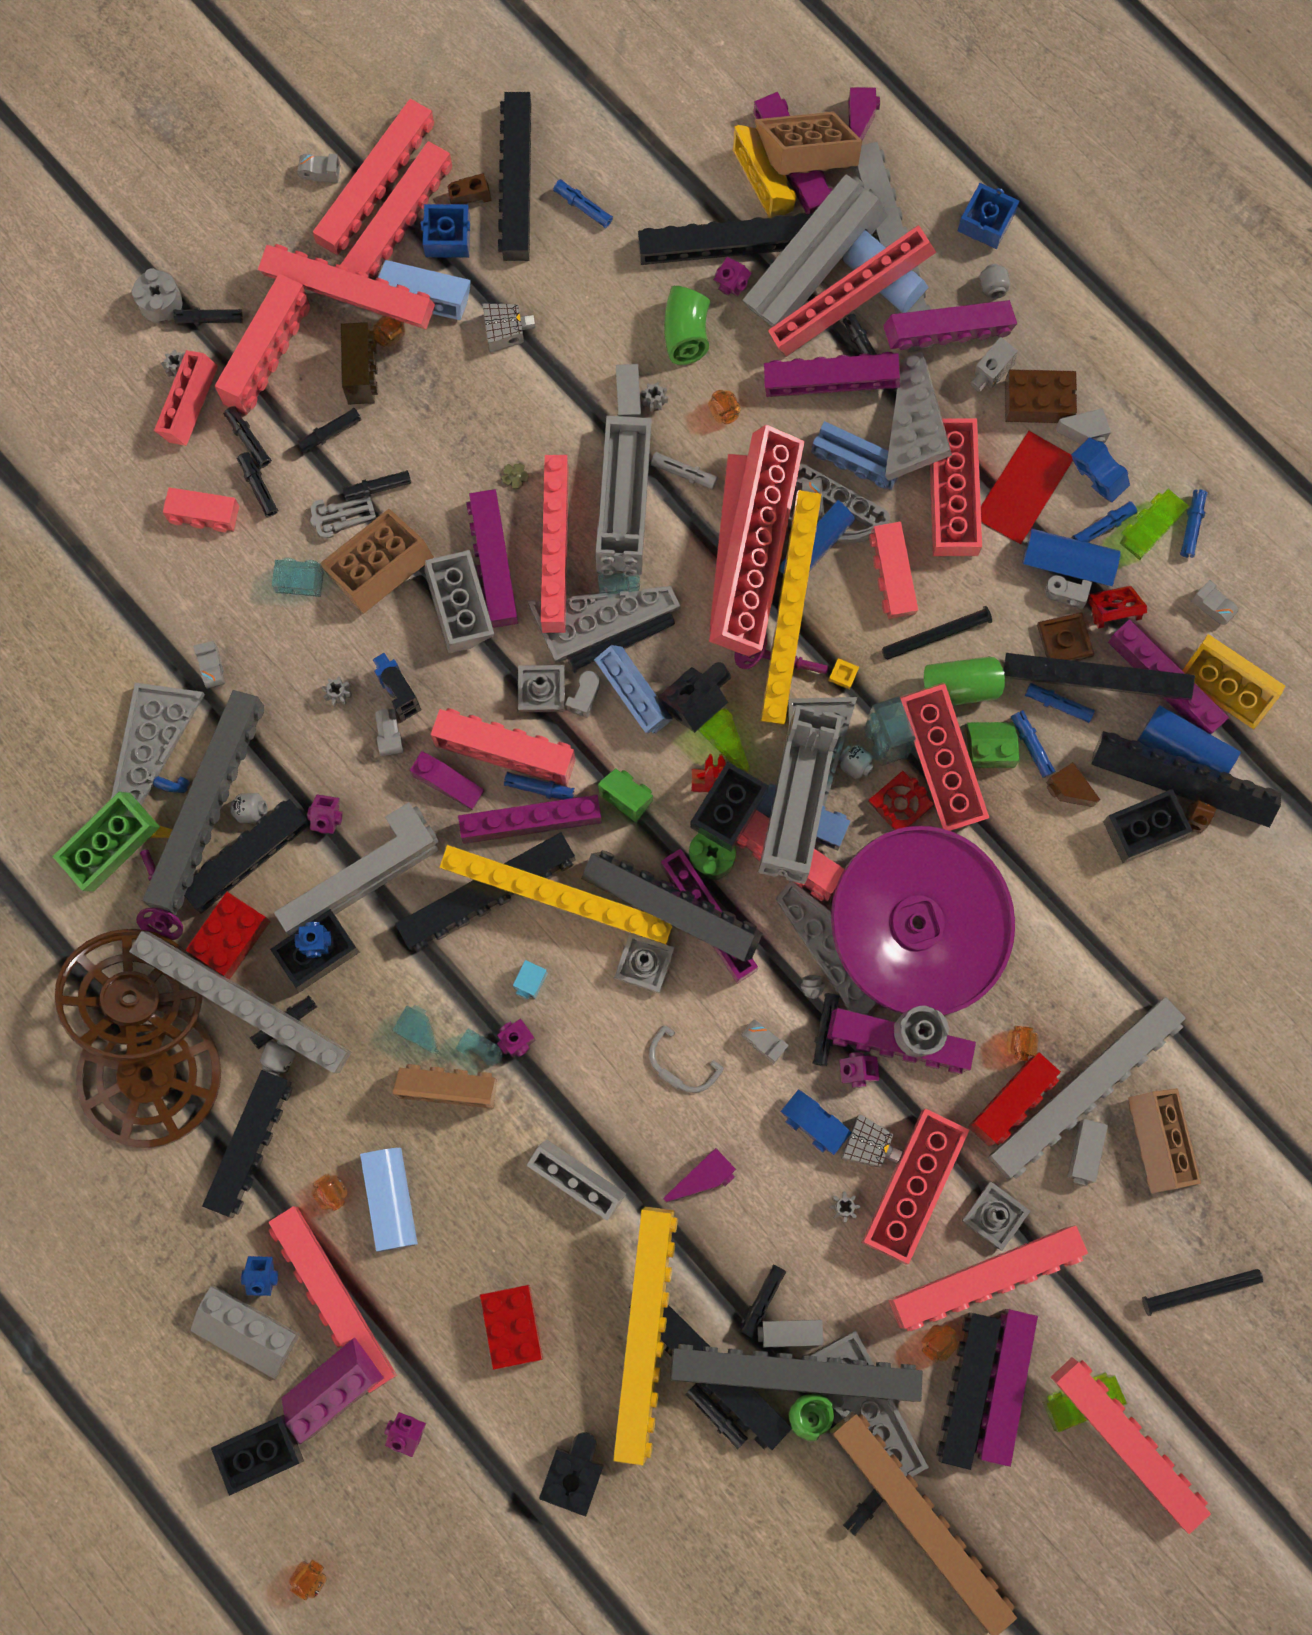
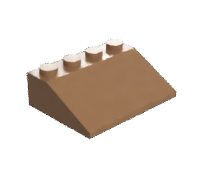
(809, 142)
(376, 560)

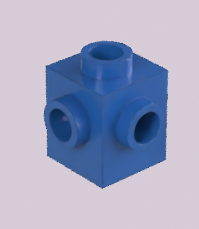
(320, 943)
(259, 1276)

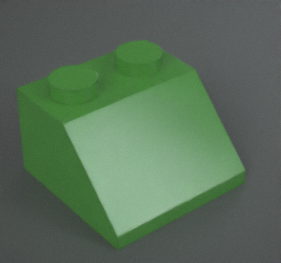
(992, 744)
(625, 794)

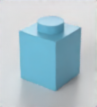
(529, 980)

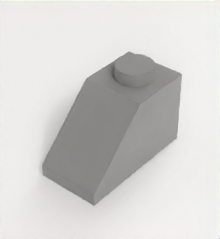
(1085, 425)

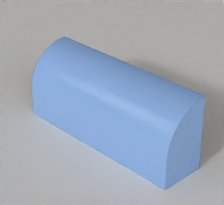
(445, 291)
(902, 292)
(388, 1199)

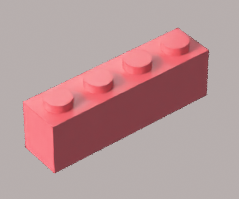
(186, 398)
(894, 570)

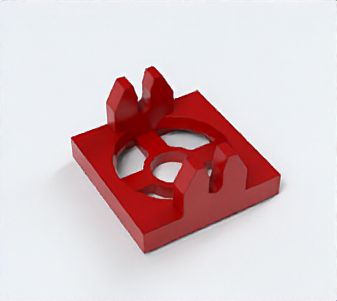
(1104, 599)
(710, 774)
(888, 815)

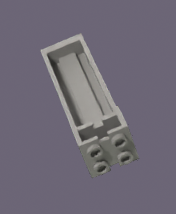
(816, 250)
(623, 495)
(799, 794)
(408, 848)

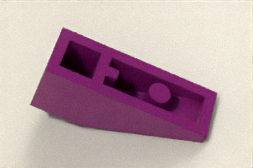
(862, 109)
(446, 780)
(705, 1176)

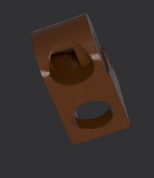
(469, 190)
(1200, 815)

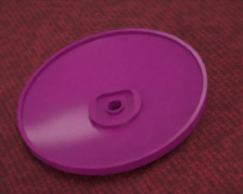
(962, 911)

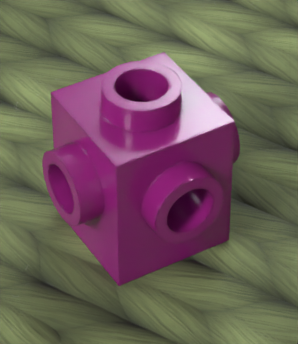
(732, 277)
(324, 814)
(518, 1030)
(859, 1070)
(404, 1434)

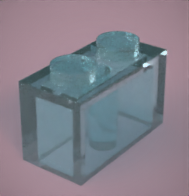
(297, 577)

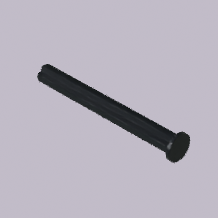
(937, 633)
(624, 640)
(1202, 1291)

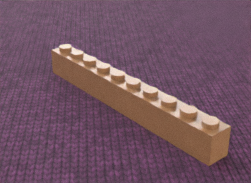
(923, 1524)

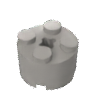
(157, 295)
(907, 1029)

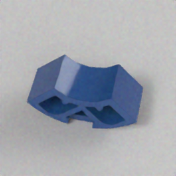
(1106, 474)
(819, 1125)

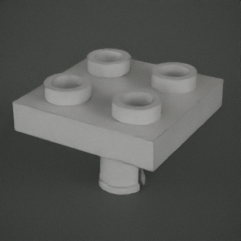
(541, 688)
(644, 963)
(995, 1216)

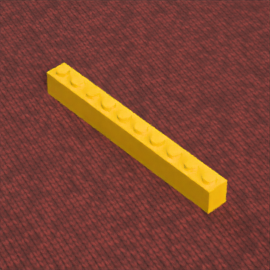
(790, 607)
(555, 894)
(644, 1335)

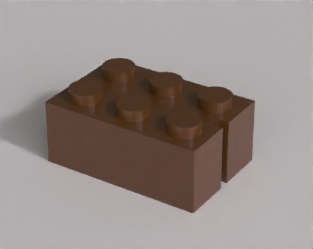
(1040, 395)

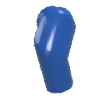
(170, 786)

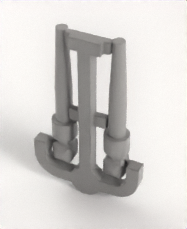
(316, 520)

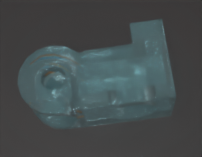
(618, 582)
(487, 1050)

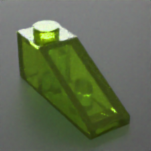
(723, 735)

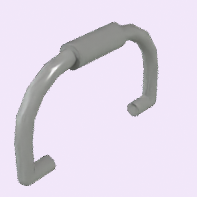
(672, 1079)

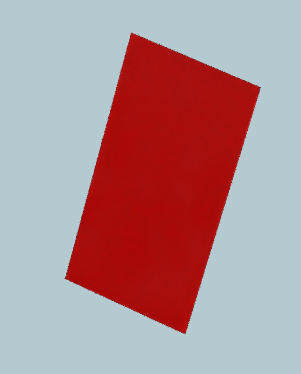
(1025, 487)

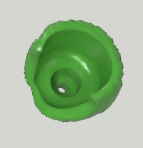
(812, 1407)

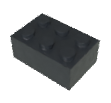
(729, 806)
(1147, 826)
(306, 971)
(256, 1455)

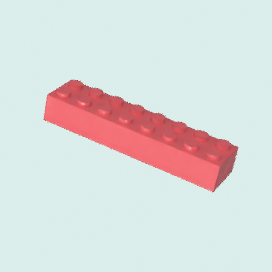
(988, 1276)

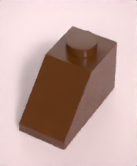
(1072, 787)

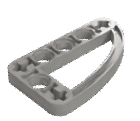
(851, 499)

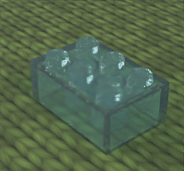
(889, 731)

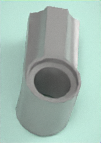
(389, 736)

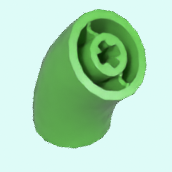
(686, 325)
(968, 679)

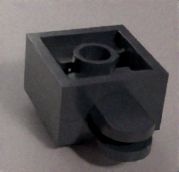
(696, 696)
(573, 1476)

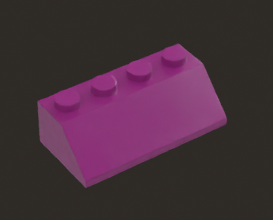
(329, 1391)

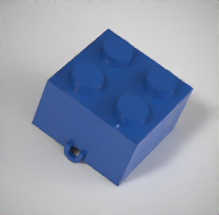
(988, 215)
(446, 230)

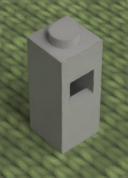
(628, 390)
(1087, 1152)
(791, 1333)

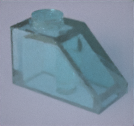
(417, 1028)

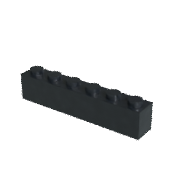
(245, 855)
(247, 1144)
(969, 1390)

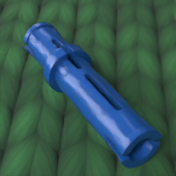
(576, 199)
(1195, 515)
(1112, 520)
(1059, 702)
(1032, 743)
(537, 786)

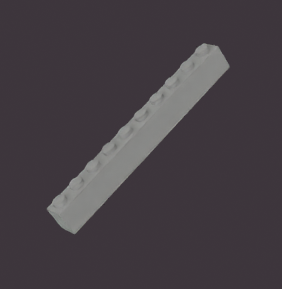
(876, 177)
(240, 1002)
(1086, 1088)

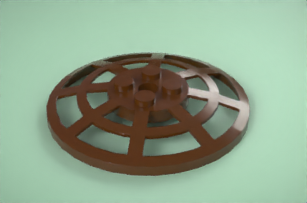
(112, 994)
(154, 1089)

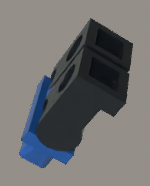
(396, 686)

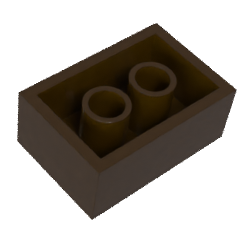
(358, 363)

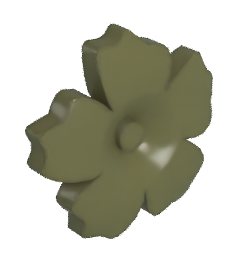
(514, 475)

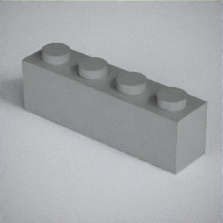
(576, 1179)

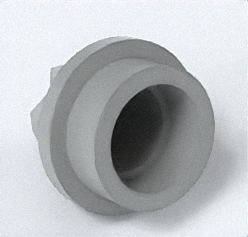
(812, 986)

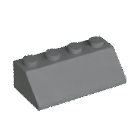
(458, 601)
(244, 1331)

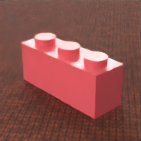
(201, 509)

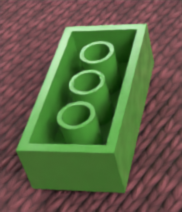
(106, 841)

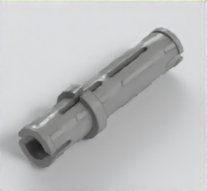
(683, 470)

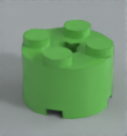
(710, 867)

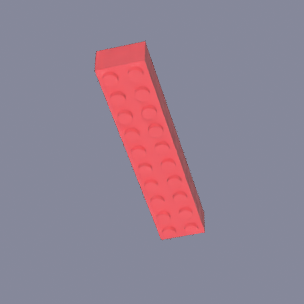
(756, 541)

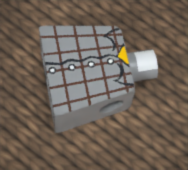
(505, 325)
(994, 365)
(870, 1144)

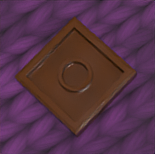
(1066, 637)

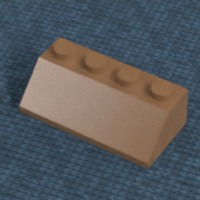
(445, 1087)
(1164, 1140)

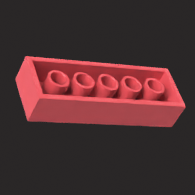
(263, 344)
(957, 493)
(503, 747)
(944, 757)
(823, 872)
(915, 1186)

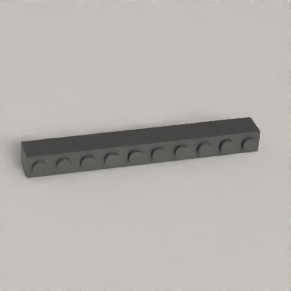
(204, 802)
(795, 1374)

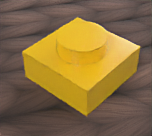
(843, 673)

